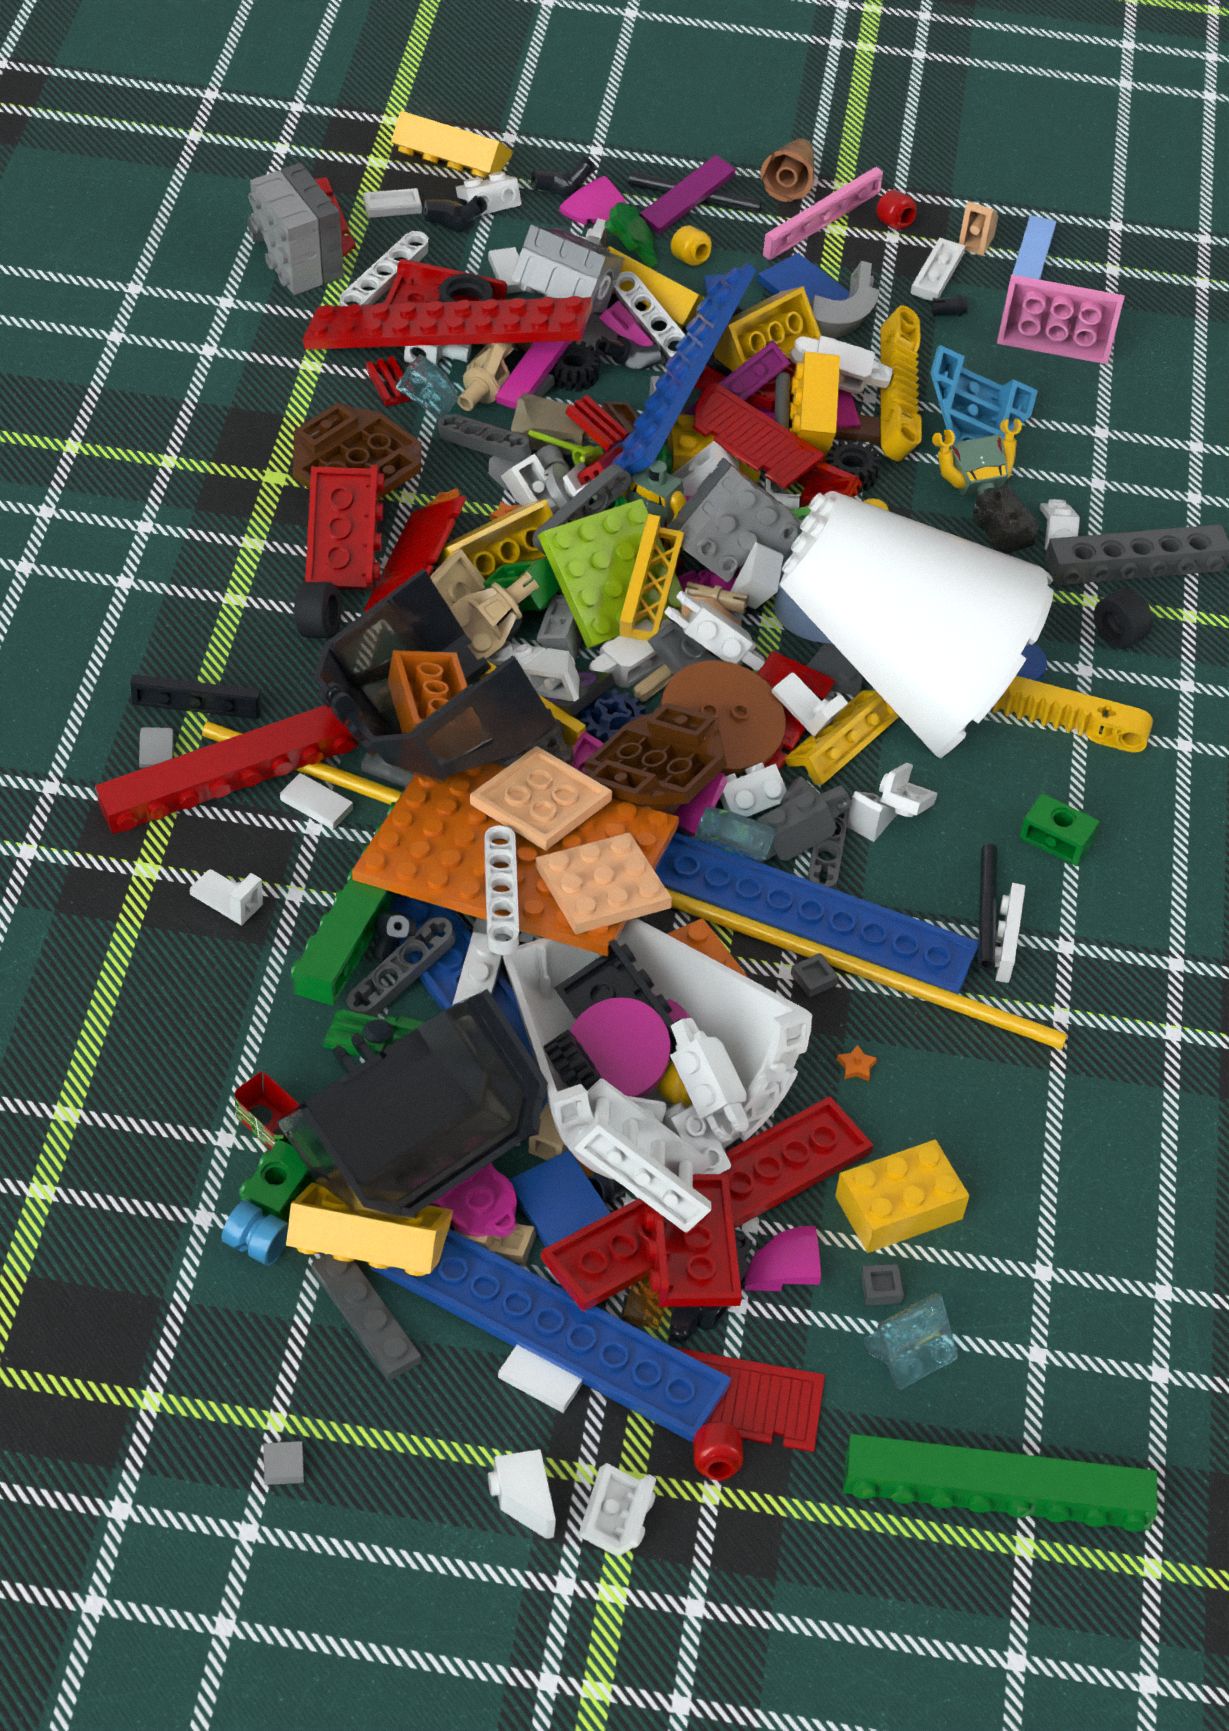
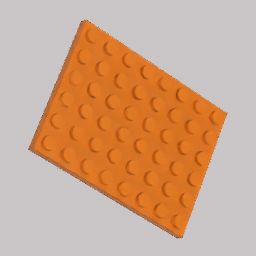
(436, 854)

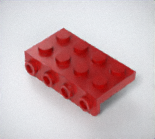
(421, 284)
(344, 526)
(699, 1264)

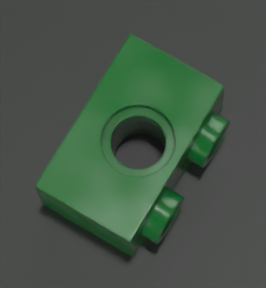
(1059, 829)
(281, 1166)

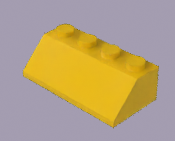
(450, 145)
(674, 298)
(777, 318)
(502, 540)
(331, 1227)

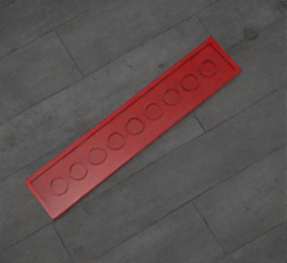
(449, 323)
(762, 1175)

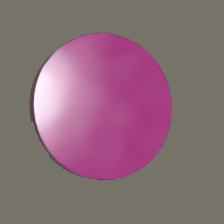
(625, 1044)

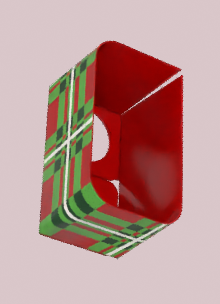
(269, 1095)

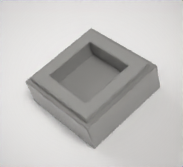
(283, 1463)

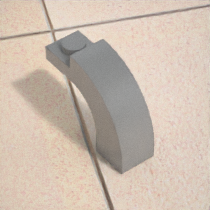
(845, 316)

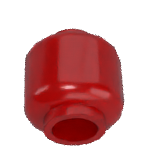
(896, 209)
(718, 1450)

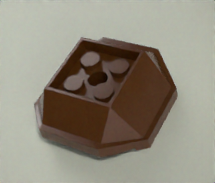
(356, 440)
(660, 758)

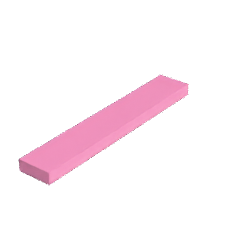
(822, 213)

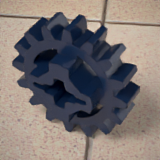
(609, 714)

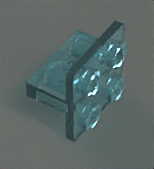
(914, 1341)

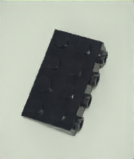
(613, 978)

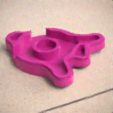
(482, 1204)

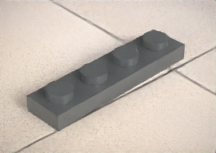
(367, 1315)

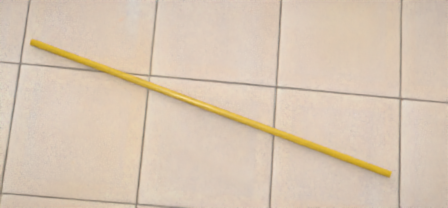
(745, 925)

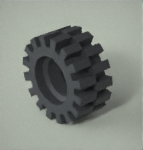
(581, 376)
(857, 456)
(572, 1061)

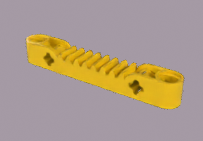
(899, 418)
(1124, 727)

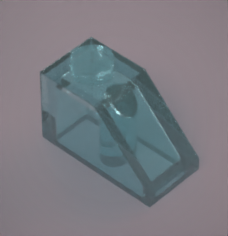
(428, 387)
(735, 833)

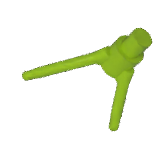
(579, 453)

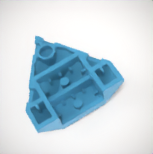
(973, 403)

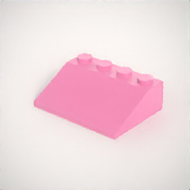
(1060, 319)

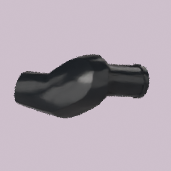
(562, 182)
(453, 214)
(630, 353)
(391, 927)

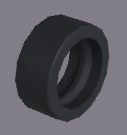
(465, 285)

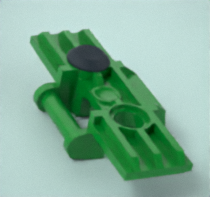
(376, 1031)

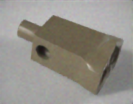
(547, 418)

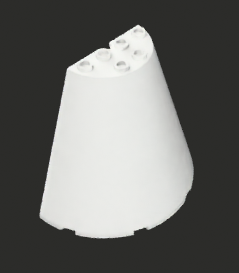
(917, 611)
(754, 1024)

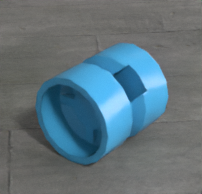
(253, 1230)

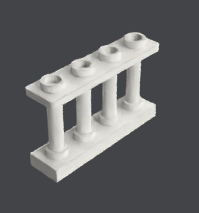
(644, 1156)

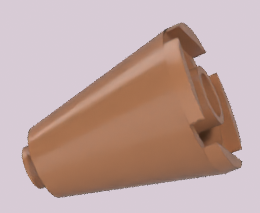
(789, 171)

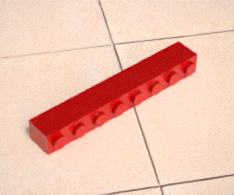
(222, 768)

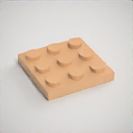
(541, 797)
(603, 883)

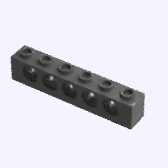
(1137, 554)

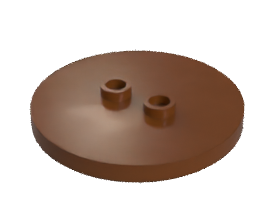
(742, 702)

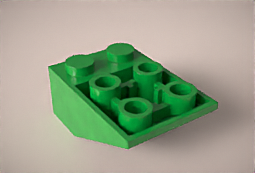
(540, 571)

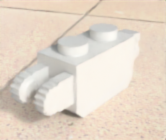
(856, 363)
(716, 632)
(628, 657)
(709, 1079)

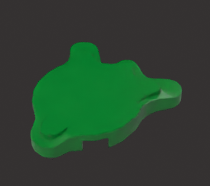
(632, 231)

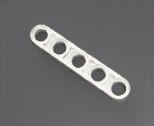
(386, 263)
(648, 317)
(501, 900)

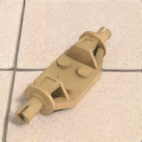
(487, 373)
(482, 611)

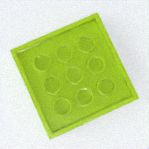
(595, 566)

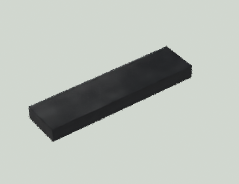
(195, 696)

